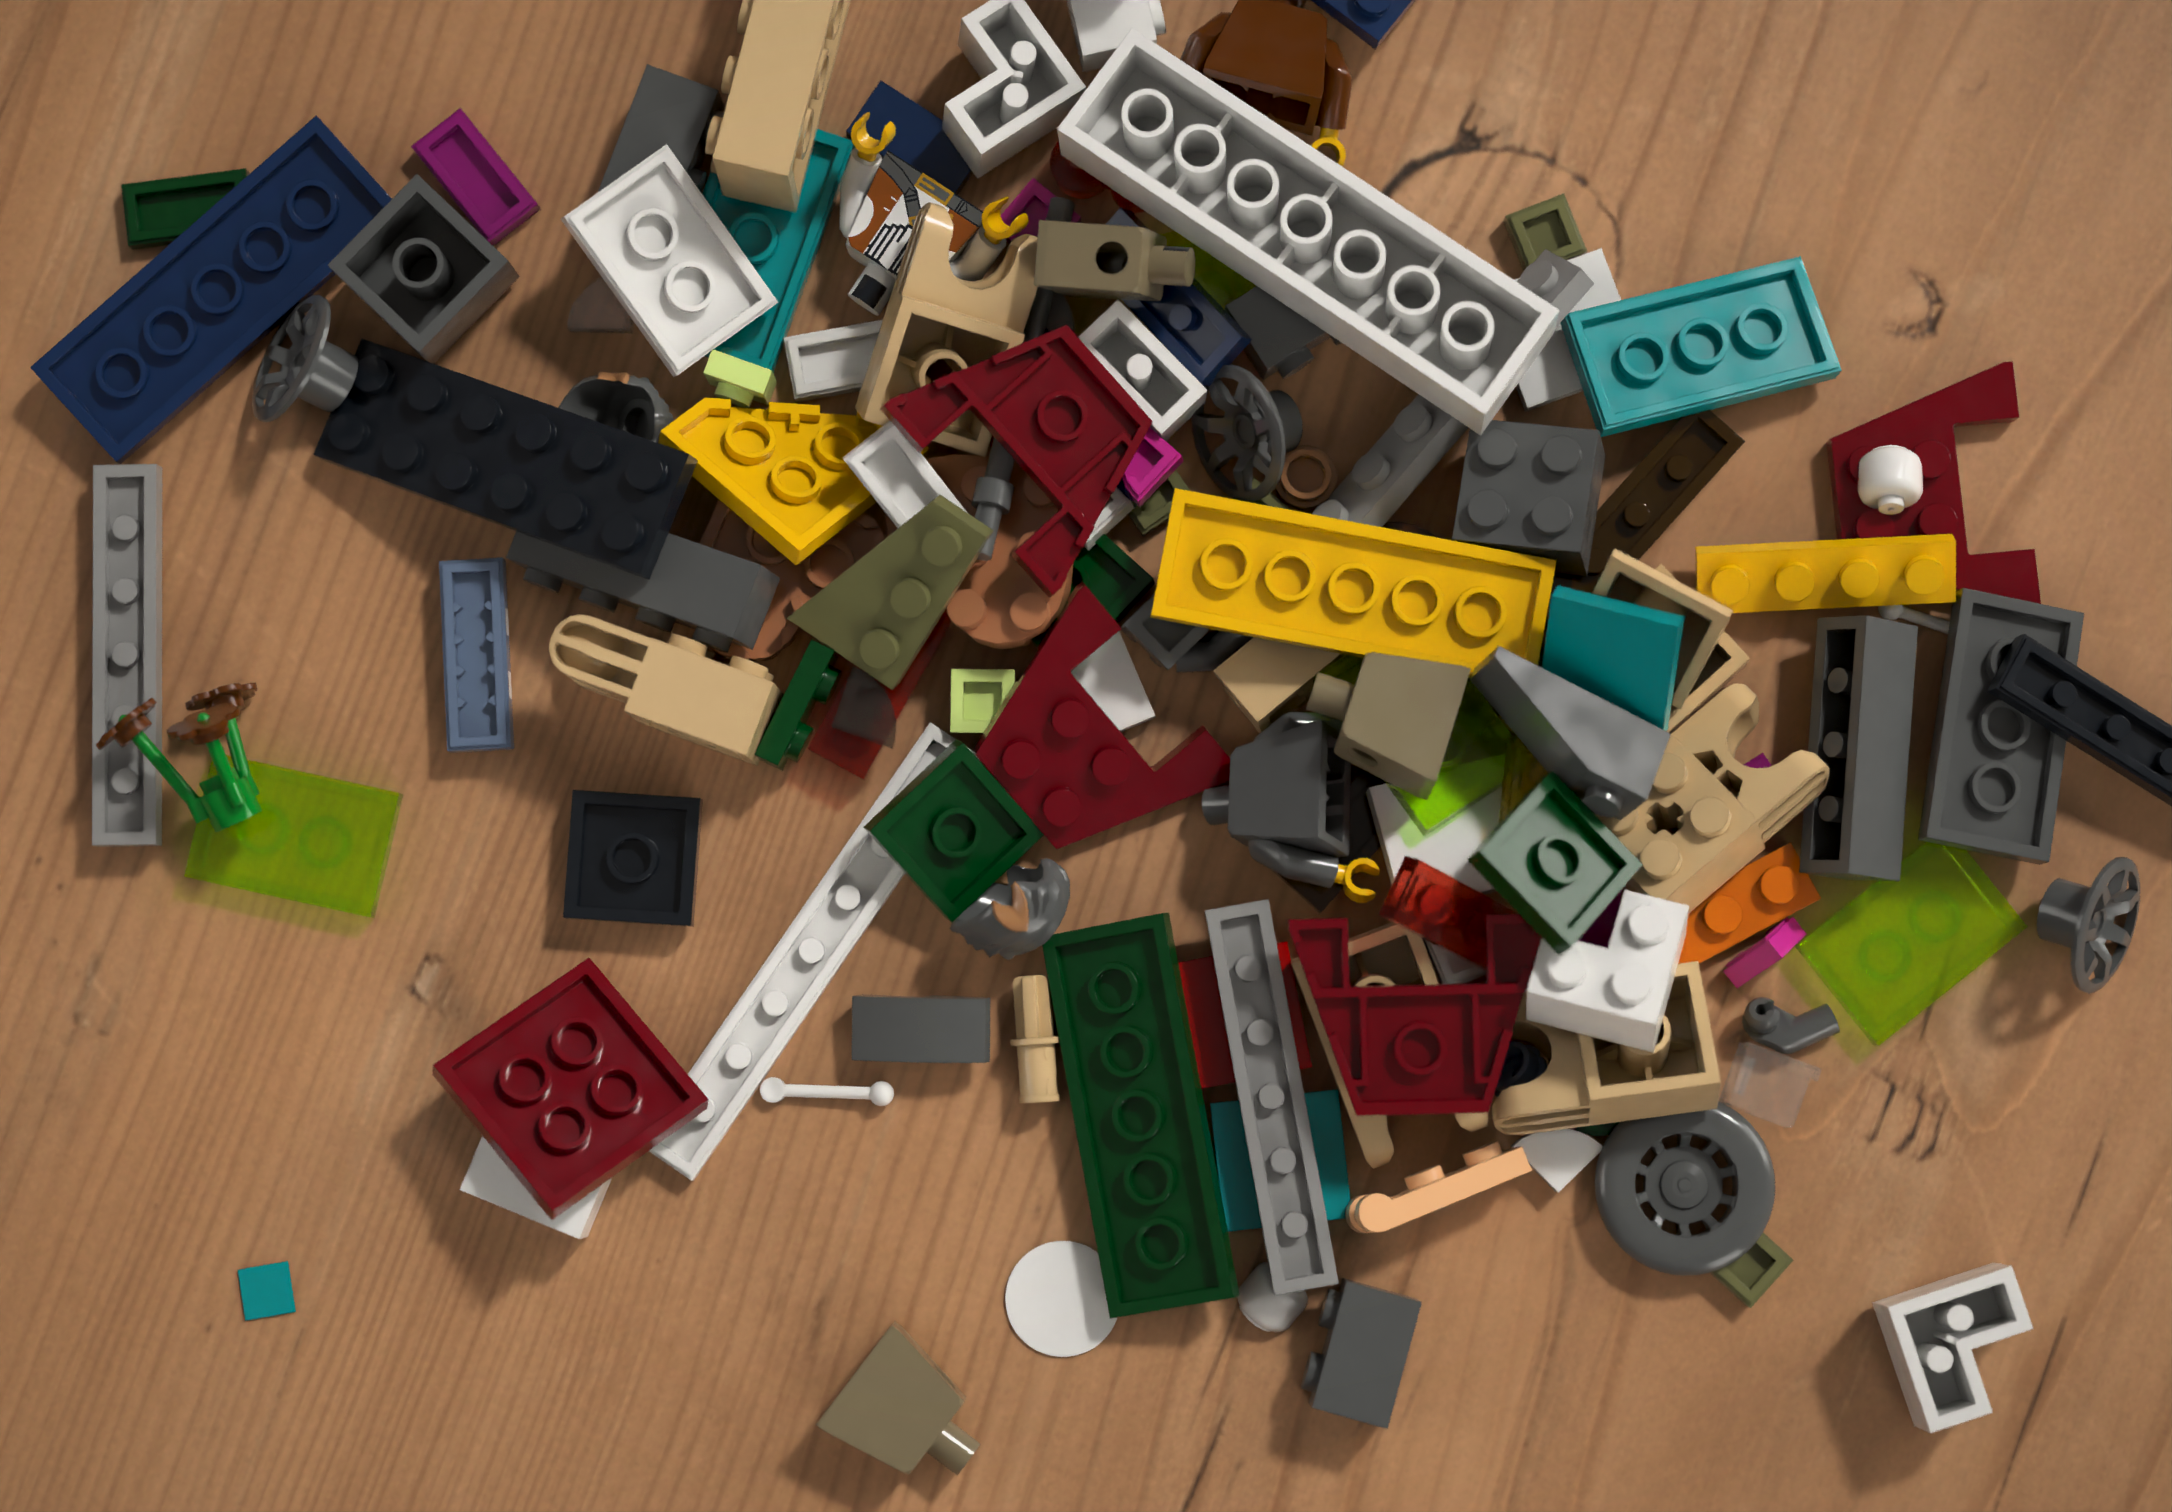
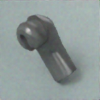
(1210, 653)
(1785, 1031)

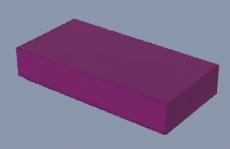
(475, 177)

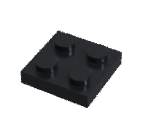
(633, 858)

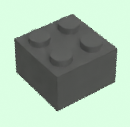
(424, 269)
(1532, 492)

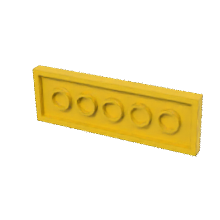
(1346, 584)

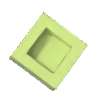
(739, 380)
(977, 697)

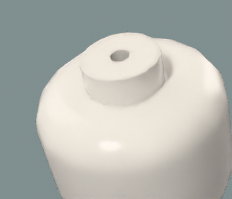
(1890, 479)
(1263, 1307)

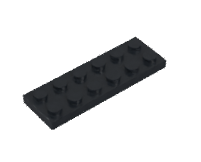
(508, 459)

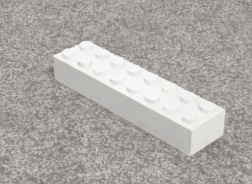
(1307, 231)

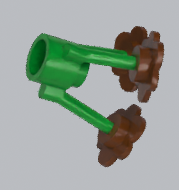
(231, 793)

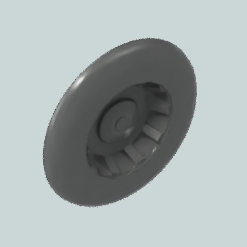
(1685, 1188)

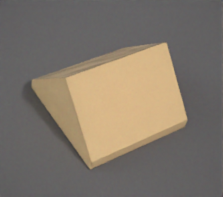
(1703, 620)

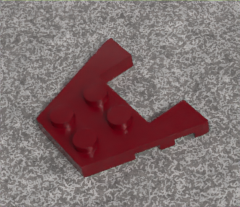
(1056, 419)
(1929, 432)
(1065, 753)
(1419, 1042)

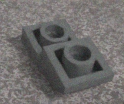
(921, 1029)

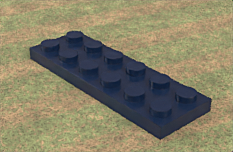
(213, 291)

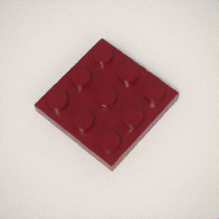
(570, 1088)

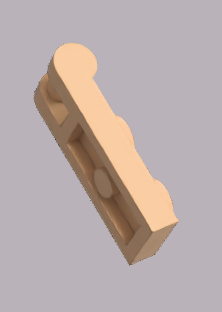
(1433, 1189)

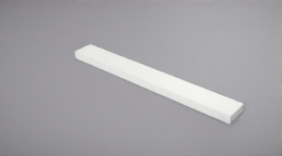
(794, 976)

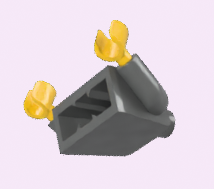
(1292, 803)

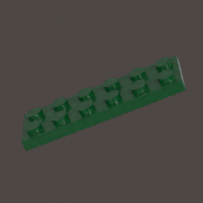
(1140, 1116)

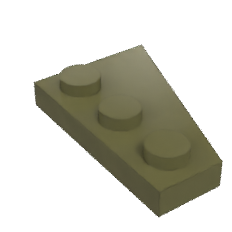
(896, 592)

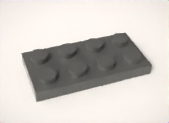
(1990, 765)

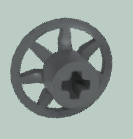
(309, 369)
(1255, 428)
(2085, 918)

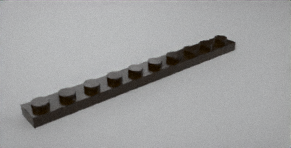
(1625, 522)

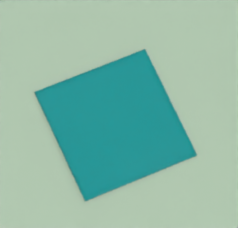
(266, 1290)

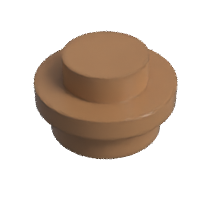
(1307, 477)

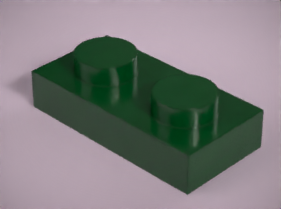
(812, 682)

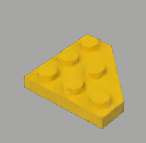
(777, 467)

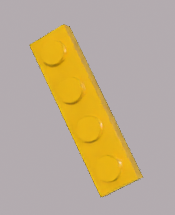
(1829, 573)

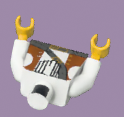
(881, 208)

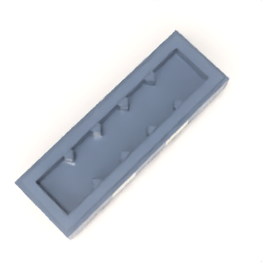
(476, 655)

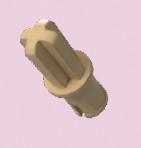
(1035, 1039)

